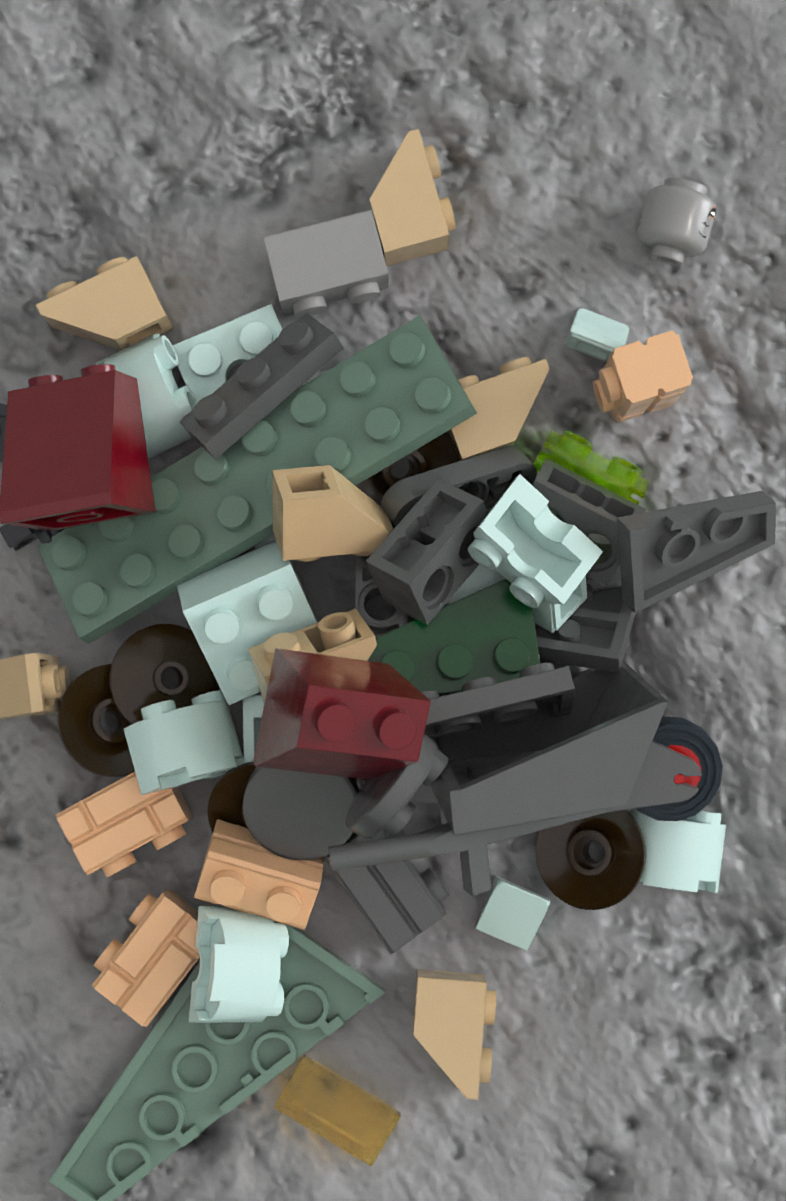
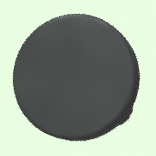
(385, 800)
(298, 811)

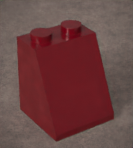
(75, 451)
(339, 717)

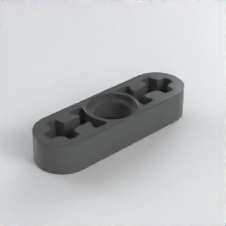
(486, 473)

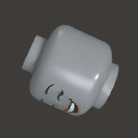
(676, 220)

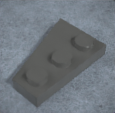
(688, 543)
(504, 701)

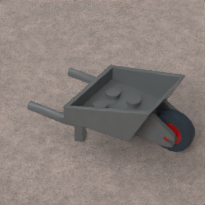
(555, 771)

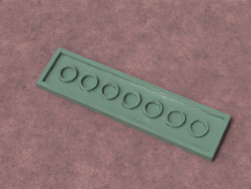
(213, 510)

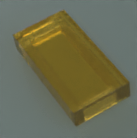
(337, 1110)

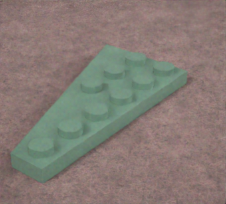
(201, 1071)

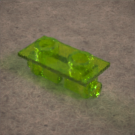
(576, 455)

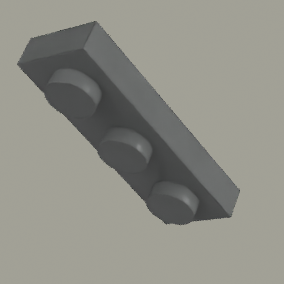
(261, 385)

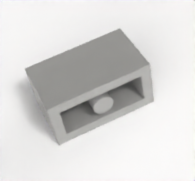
(327, 264)

